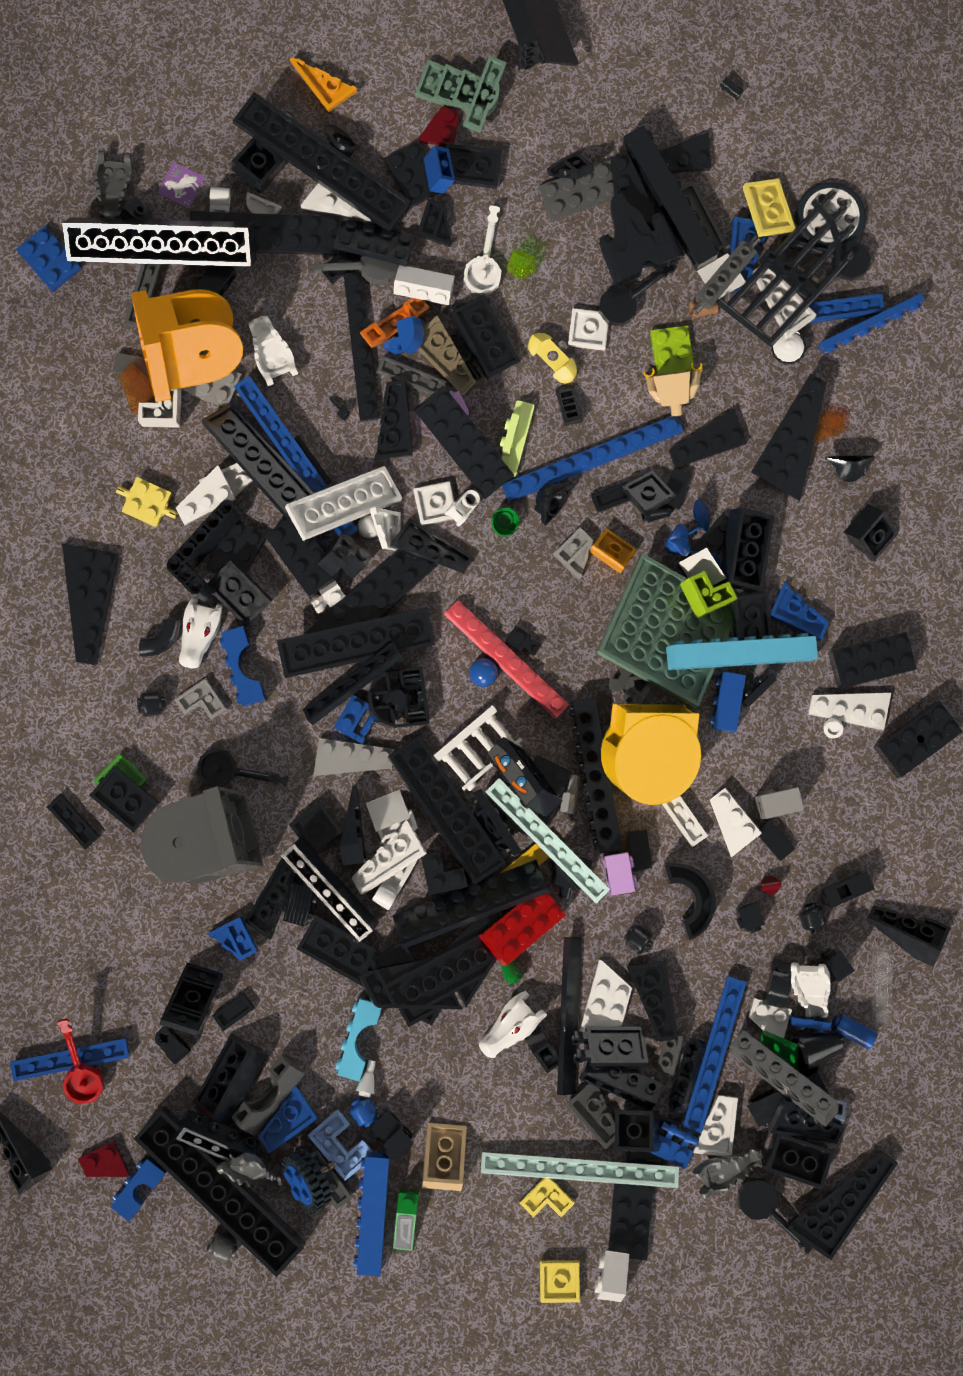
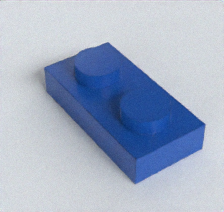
(817, 1024)

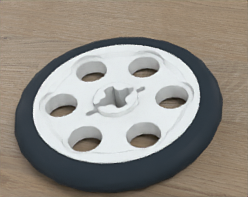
(854, 205)

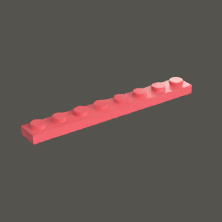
(506, 659)

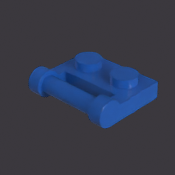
(351, 717)

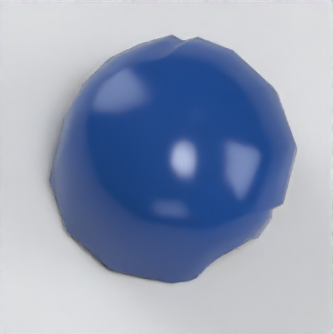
(483, 672)

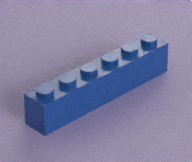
(372, 1213)

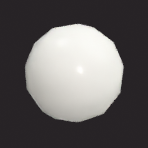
(366, 527)

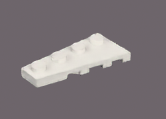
(394, 856)

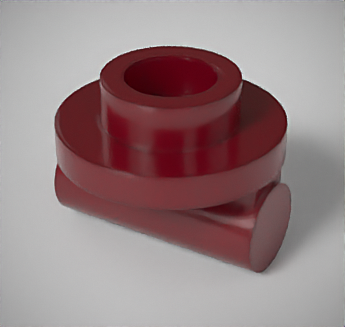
(770, 885)

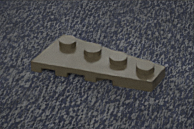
(444, 356)

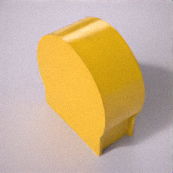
(651, 751)

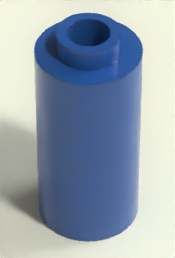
(854, 1031)

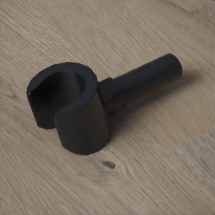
(343, 413)

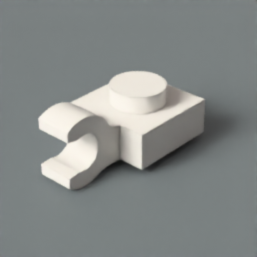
(329, 595)

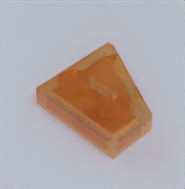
(136, 387)

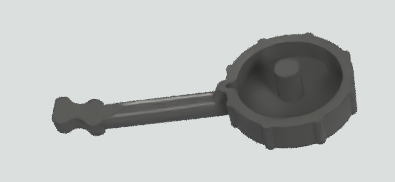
(372, 269)

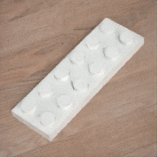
(343, 503)

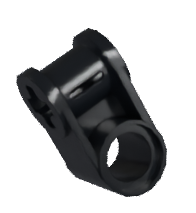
(173, 1046)

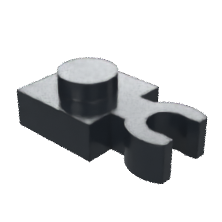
(519, 639)

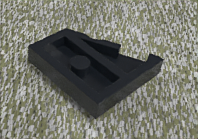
(571, 167)
(434, 224)

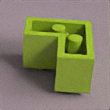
(704, 597)

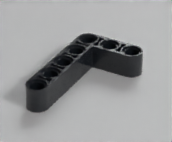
(199, 545)

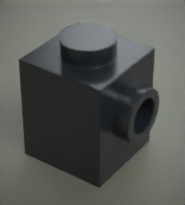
(749, 918)

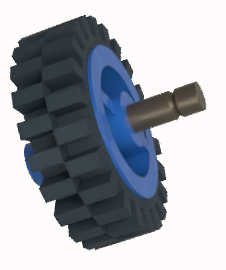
(307, 1179)

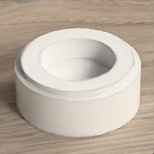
(833, 728)

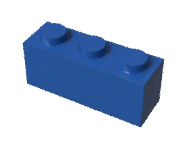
(727, 702)

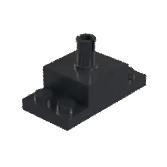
(192, 999)

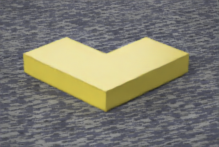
(547, 1192)

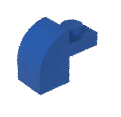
(410, 336)

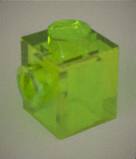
(521, 264)

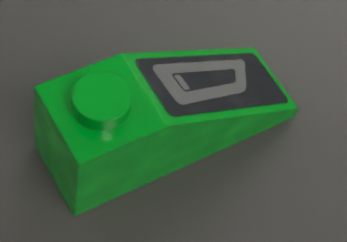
(405, 1219)

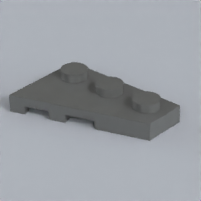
(593, 1113)

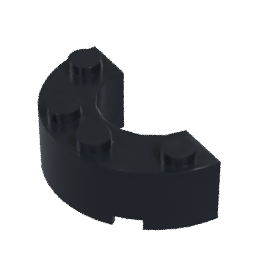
(702, 893)

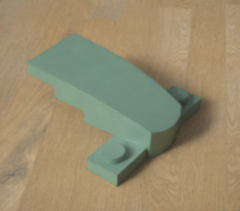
(463, 89)

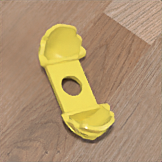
(564, 368)

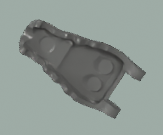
(112, 183)
(249, 1170)
(724, 1172)

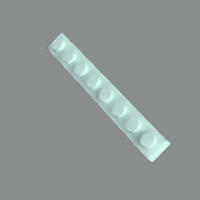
(548, 841)

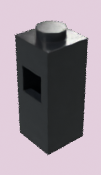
(847, 889)

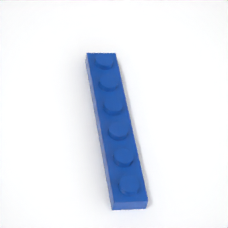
(878, 321)
(62, 1060)

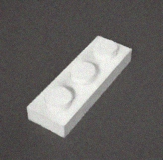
(685, 821)

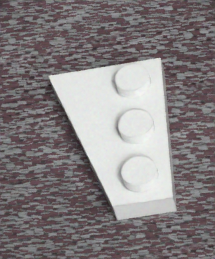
(205, 497)
(718, 1128)

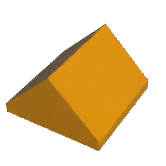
(613, 550)

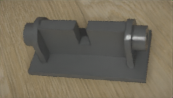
(669, 1055)

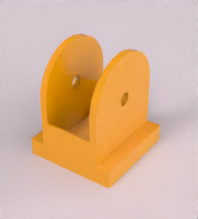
(174, 344)

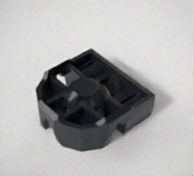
(381, 686)

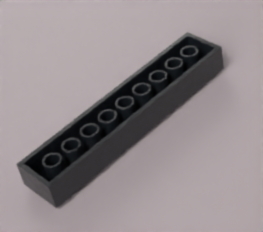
(160, 241)
(231, 1204)

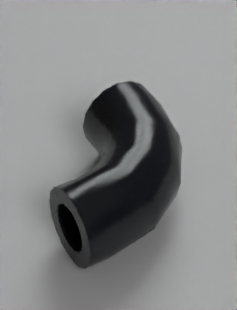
(162, 641)

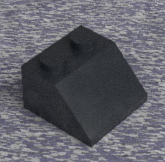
(871, 532)

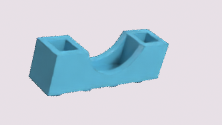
(352, 1063)

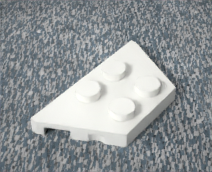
(325, 202)
(606, 999)

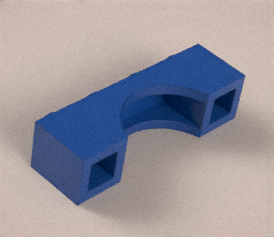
(236, 643)

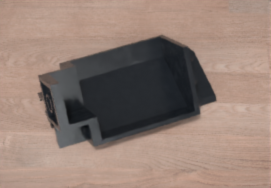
(539, 33)

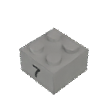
(778, 803)

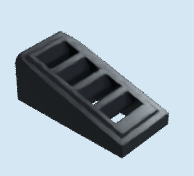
(572, 419)

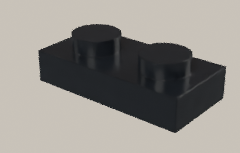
(763, 684)

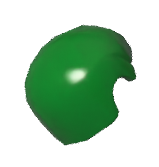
(505, 521)

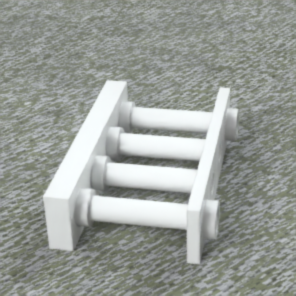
(460, 742)

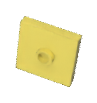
(559, 1281)

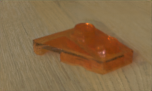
(829, 425)

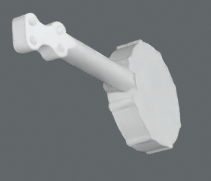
(483, 273)

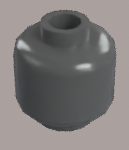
(221, 1247)

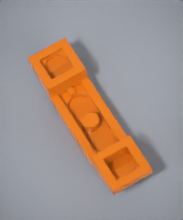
(387, 328)

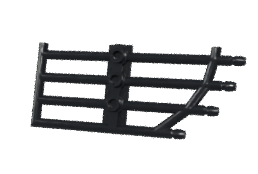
(791, 274)

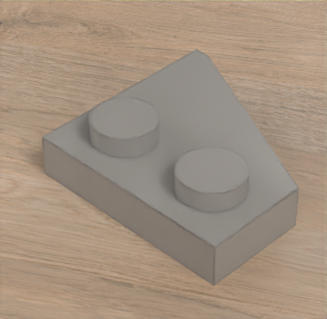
(575, 552)

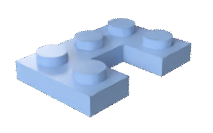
(325, 1139)

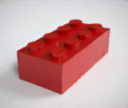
(521, 927)

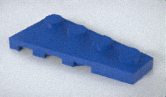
(744, 230)

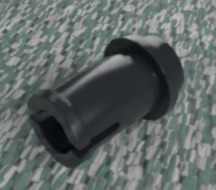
(731, 88)

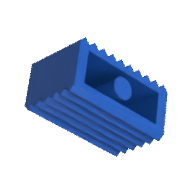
(439, 169)

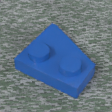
(235, 938)

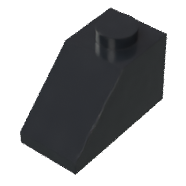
(542, 1050)

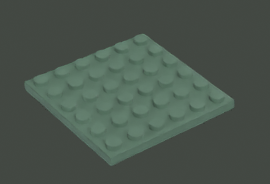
(652, 617)

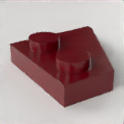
(441, 128)
(104, 1162)

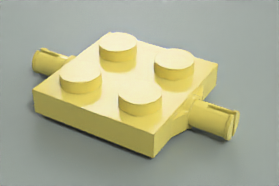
(147, 502)

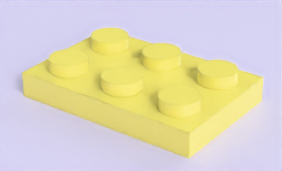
(768, 207)

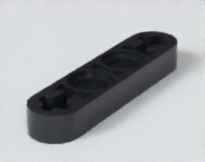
(684, 1074)

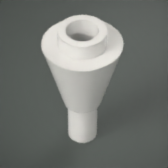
(366, 1084)

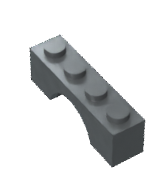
(254, 1114)

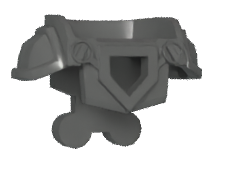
(635, 688)

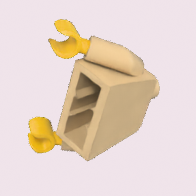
(674, 388)

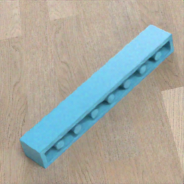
(741, 653)

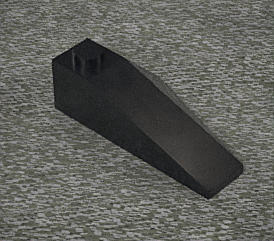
(917, 937)

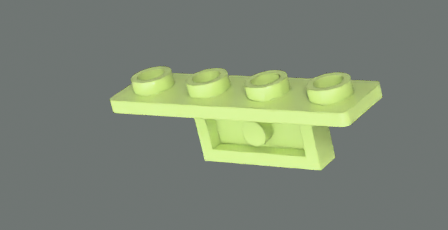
(516, 435)

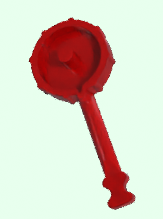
(82, 1082)

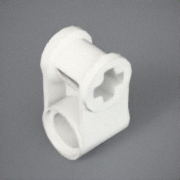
(461, 508)

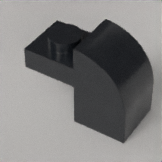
(778, 985)

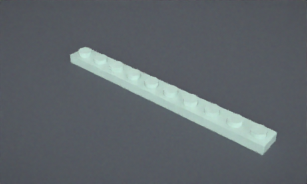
(580, 1170)

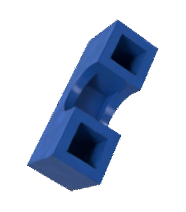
(127, 1202)

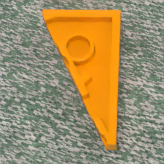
(327, 89)

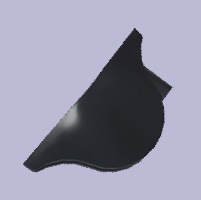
(850, 467)
(551, 500)

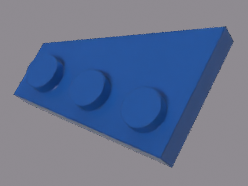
(796, 614)

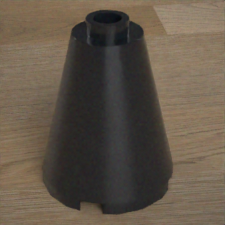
(816, 1049)

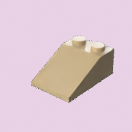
(444, 1157)

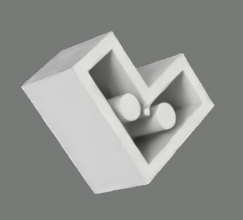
(161, 414)
(613, 1280)

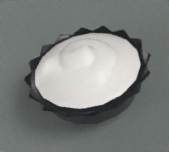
(790, 349)

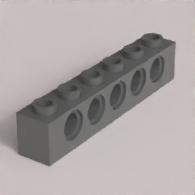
(784, 1078)

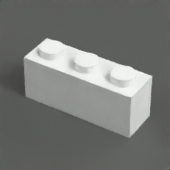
(424, 284)

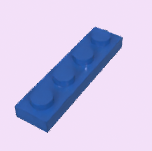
(847, 308)

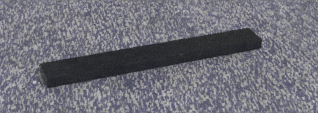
(569, 1014)

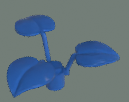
(679, 541)

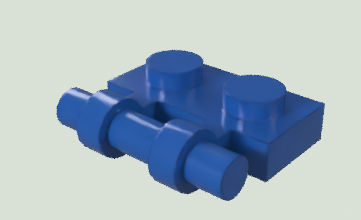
(673, 1151)

